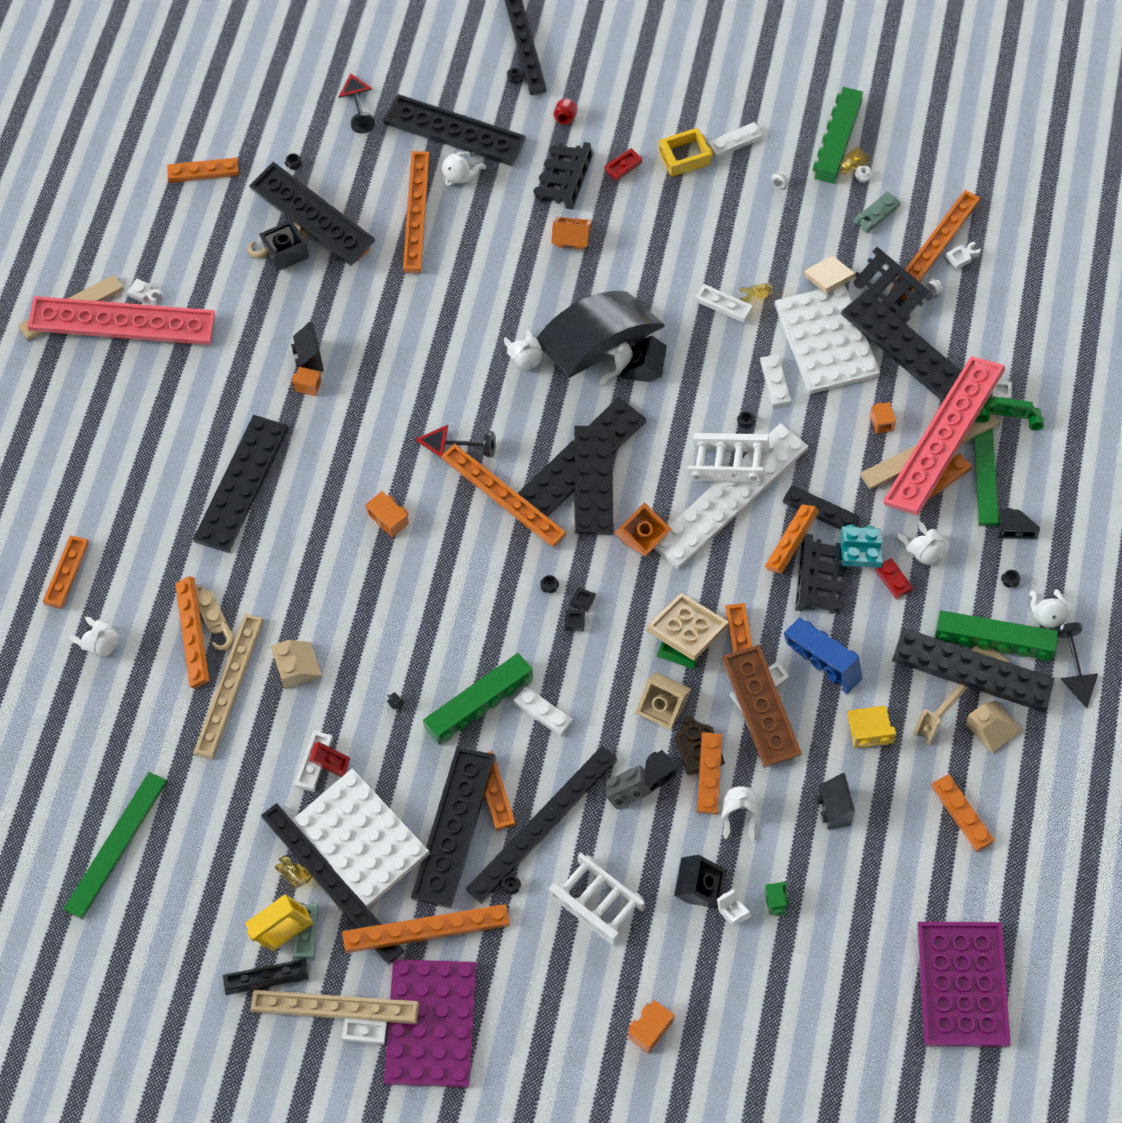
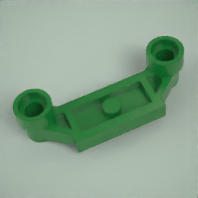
(1012, 408)

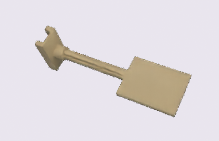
(928, 722)

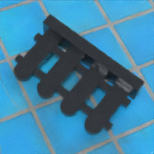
(570, 182)
(888, 276)
(816, 583)

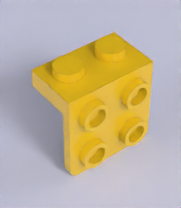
(870, 727)

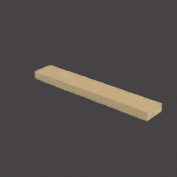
(97, 292)

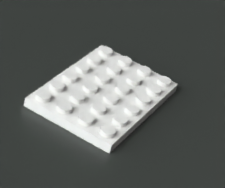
(824, 342)
(360, 837)

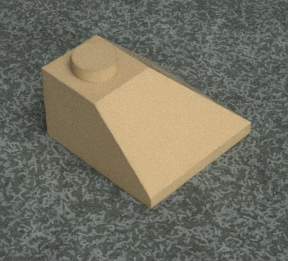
(992, 725)

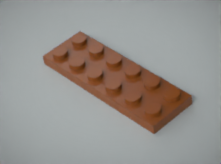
(761, 706)

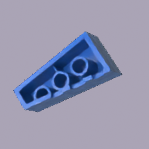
(825, 653)

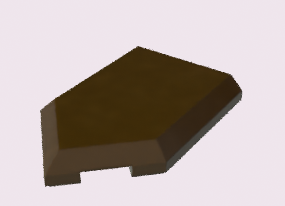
(689, 744)

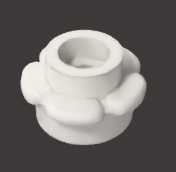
(863, 177)
(779, 180)
(934, 286)

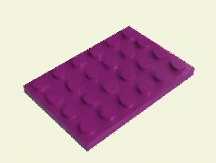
(963, 984)
(440, 1044)

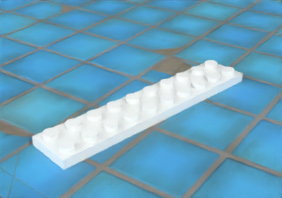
(727, 499)

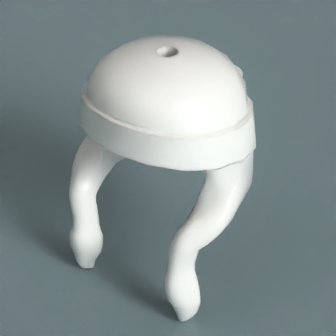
(457, 169)
(525, 353)
(622, 356)
(926, 548)
(1048, 608)
(98, 641)
(740, 798)

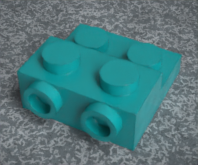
(861, 546)

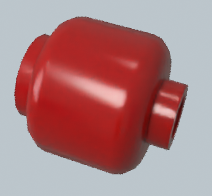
(565, 111)

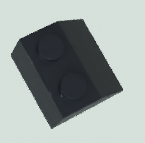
(284, 245)
(307, 349)
(646, 360)
(835, 802)
(700, 881)

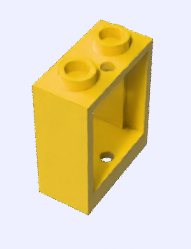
(688, 164)
(284, 907)

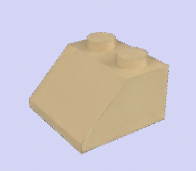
(295, 662)
(663, 700)

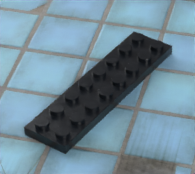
(454, 129)
(312, 213)
(902, 344)
(556, 479)
(240, 484)
(973, 670)
(453, 827)

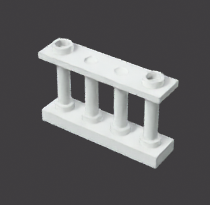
(729, 442)
(593, 918)

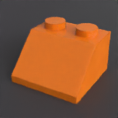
(571, 232)
(643, 530)

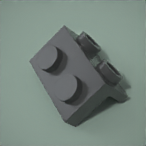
(627, 787)

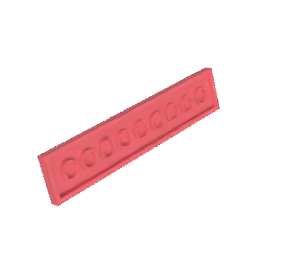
(121, 320)
(944, 435)

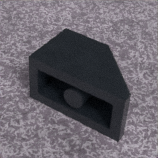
(1016, 525)
(658, 770)

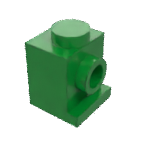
(776, 898)

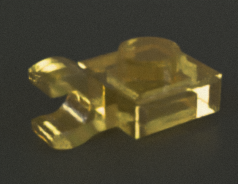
(854, 159)
(759, 290)
(293, 873)

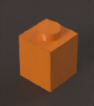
(307, 381)
(882, 417)

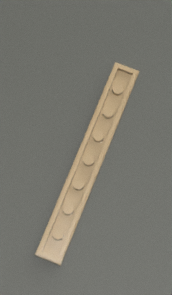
(892, 467)
(228, 687)
(334, 1006)

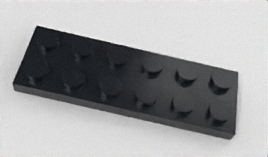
(593, 480)

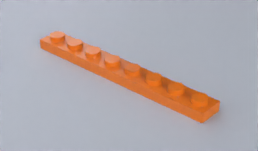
(416, 212)
(941, 237)
(504, 495)
(425, 928)

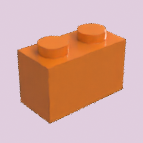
(387, 513)
(650, 1026)

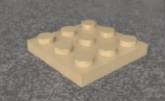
(687, 626)

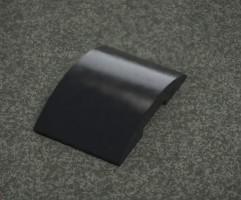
(594, 327)

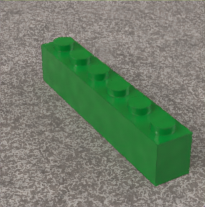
(838, 135)
(996, 635)
(478, 698)

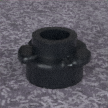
(515, 75)
(293, 157)
(746, 415)
(1014, 575)
(549, 579)
(394, 701)
(510, 879)

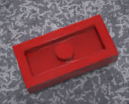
(623, 164)
(894, 578)
(329, 759)

